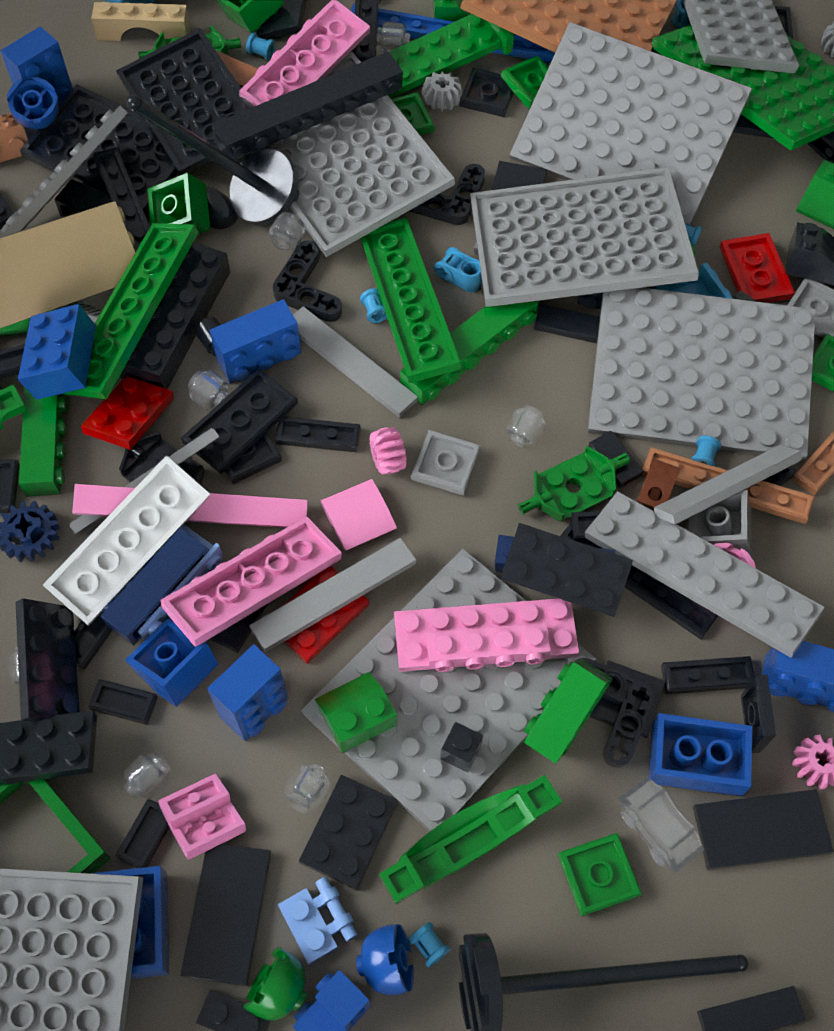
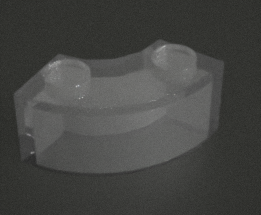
(660, 825)

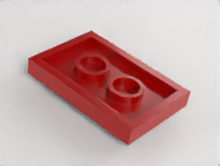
(757, 268)
(127, 412)
(316, 637)

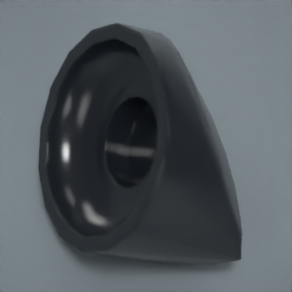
(220, 209)

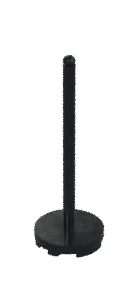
(260, 184)
(483, 986)

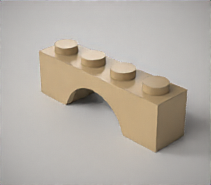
(113, 19)

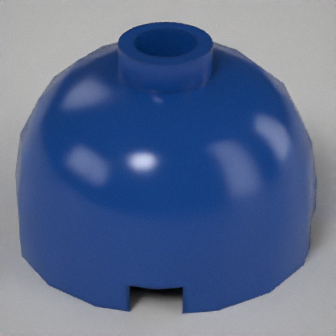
(33, 103)
(386, 961)

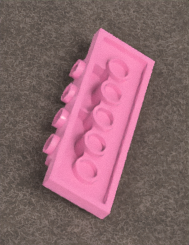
(308, 54)
(250, 580)
(485, 635)

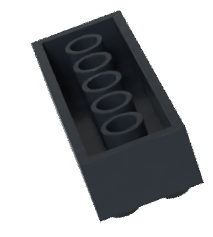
(177, 315)

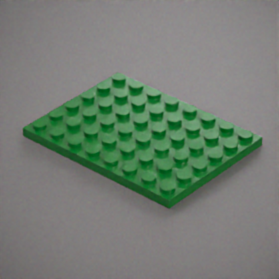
(783, 104)

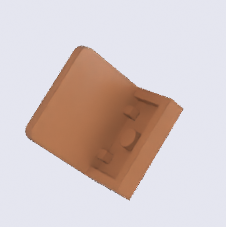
(11, 137)

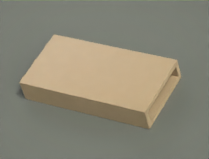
(62, 262)

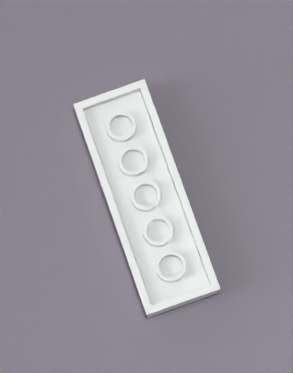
(126, 540)

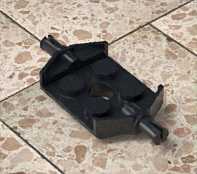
(150, 452)

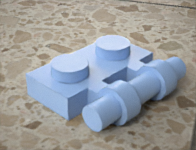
(308, 925)

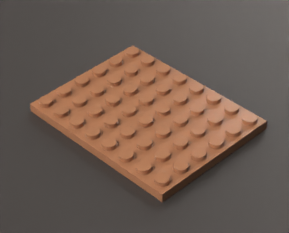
(547, 20)

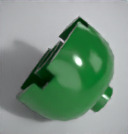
(277, 987)

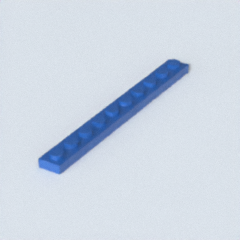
(421, 25)

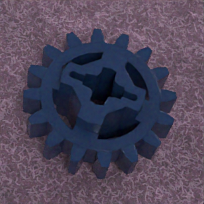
(38, 535)

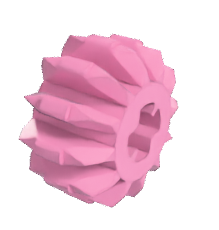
(388, 450)
(809, 764)

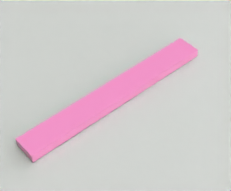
(217, 509)

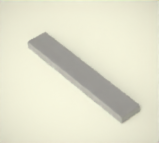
(354, 363)
(178, 457)
(727, 484)
(332, 595)

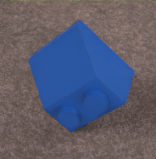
(172, 662)

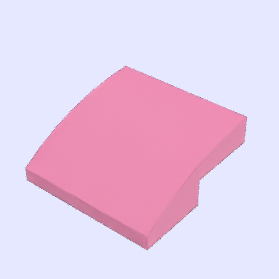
(358, 514)
(201, 816)

